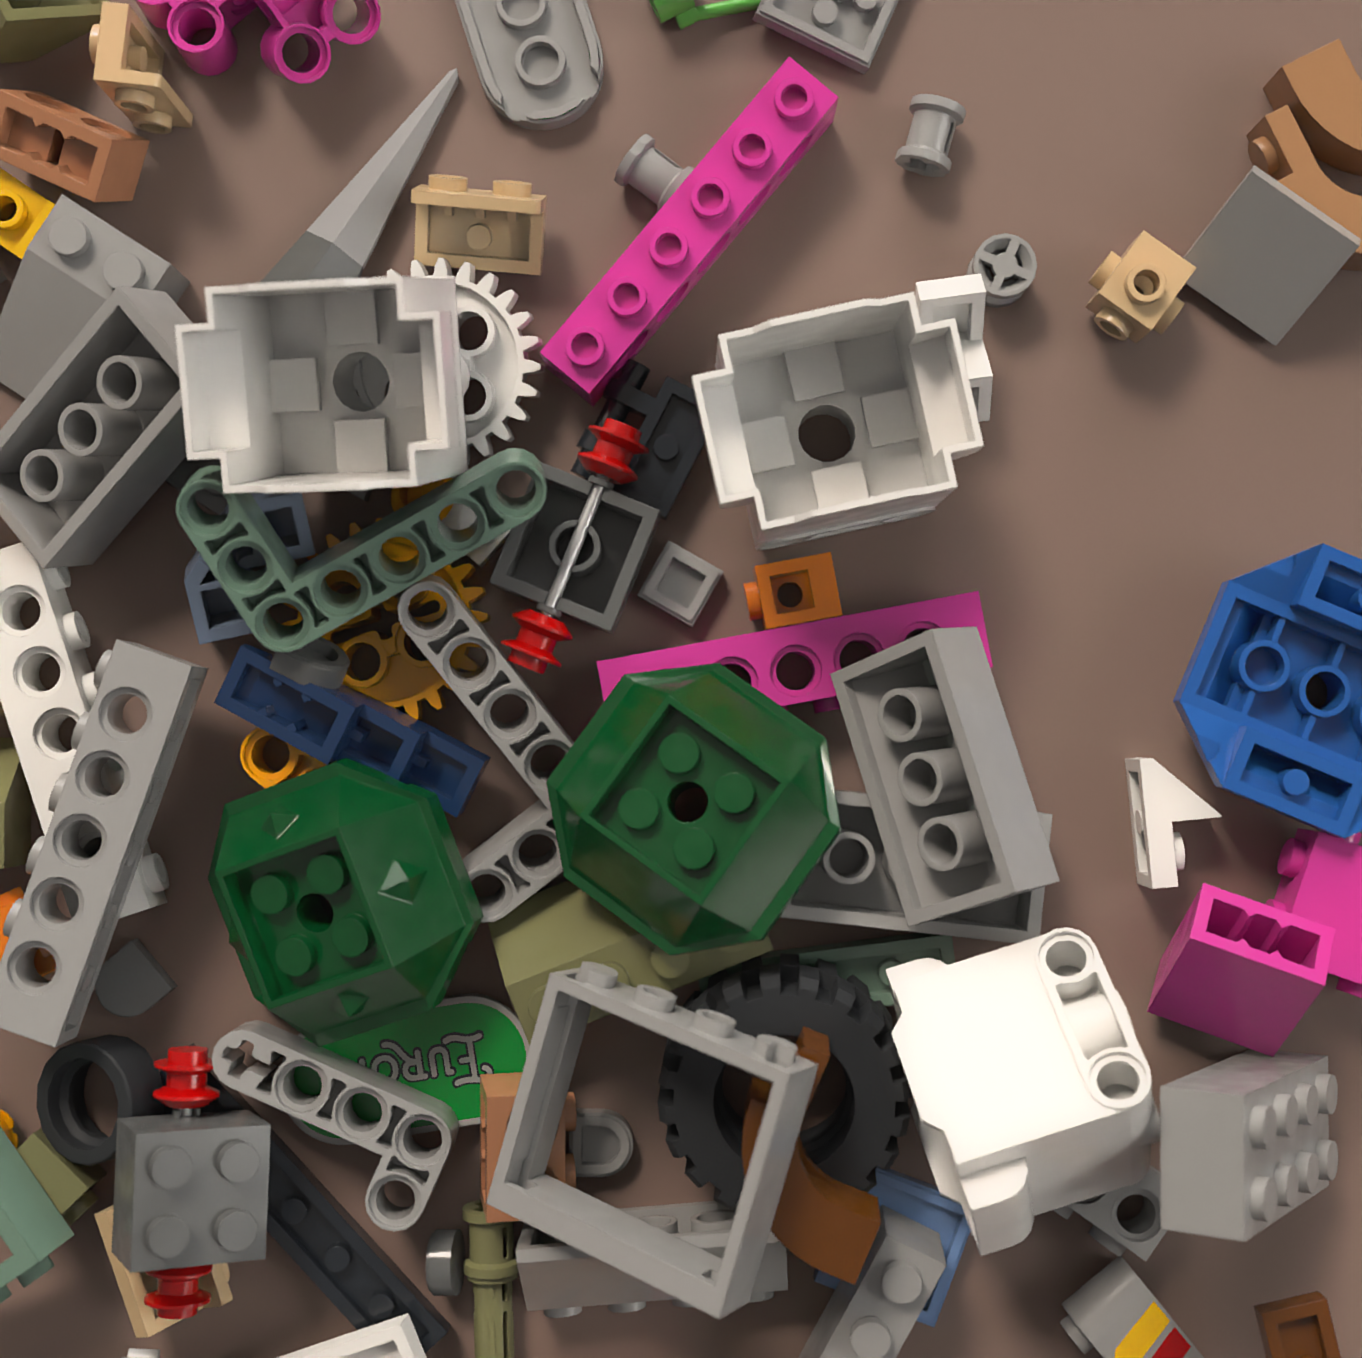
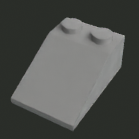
(64, 282)

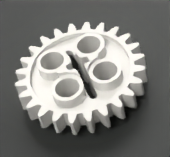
(498, 363)

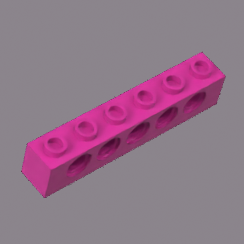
(690, 231)
(816, 641)

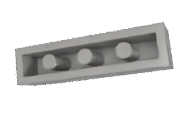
(887, 1297)

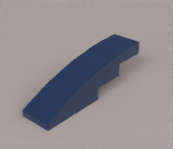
(351, 726)

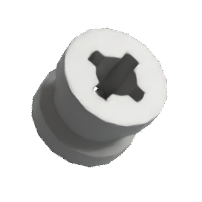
(1008, 258)

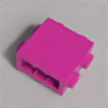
(1325, 885)

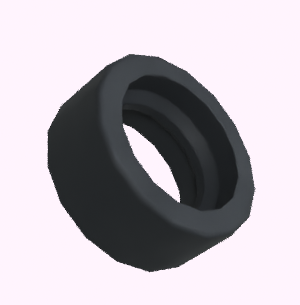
(62, 1101)

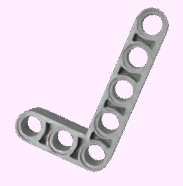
(516, 739)

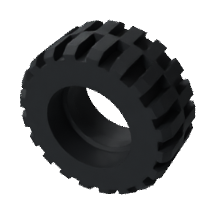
(780, 1002)

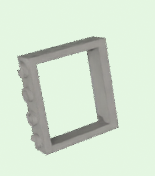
(602, 1230)

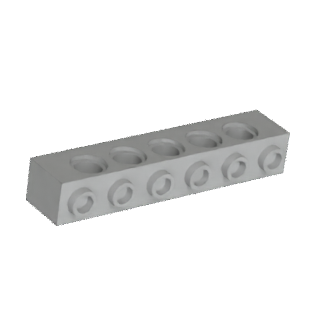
(169, 688)

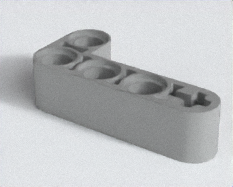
(334, 1111)

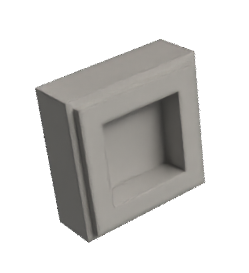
(680, 583)

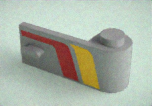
(1123, 1318)

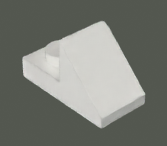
(1155, 803)

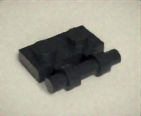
(669, 432)

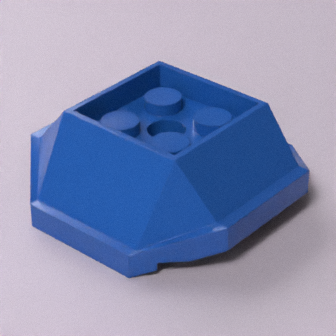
(1249, 684)

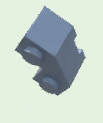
(210, 606)

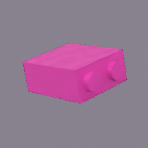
(1241, 970)

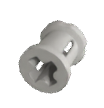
(930, 135)
(651, 171)

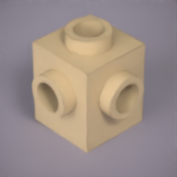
(1139, 289)

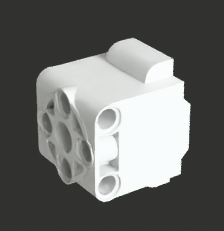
(876, 371)
(277, 393)
(1023, 1081)

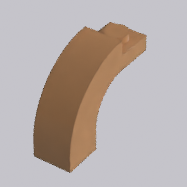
(1325, 103)
(1283, 153)

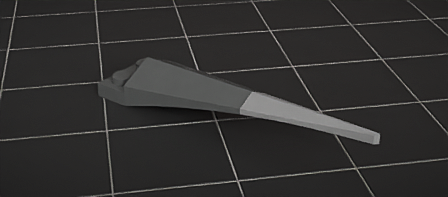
(347, 231)

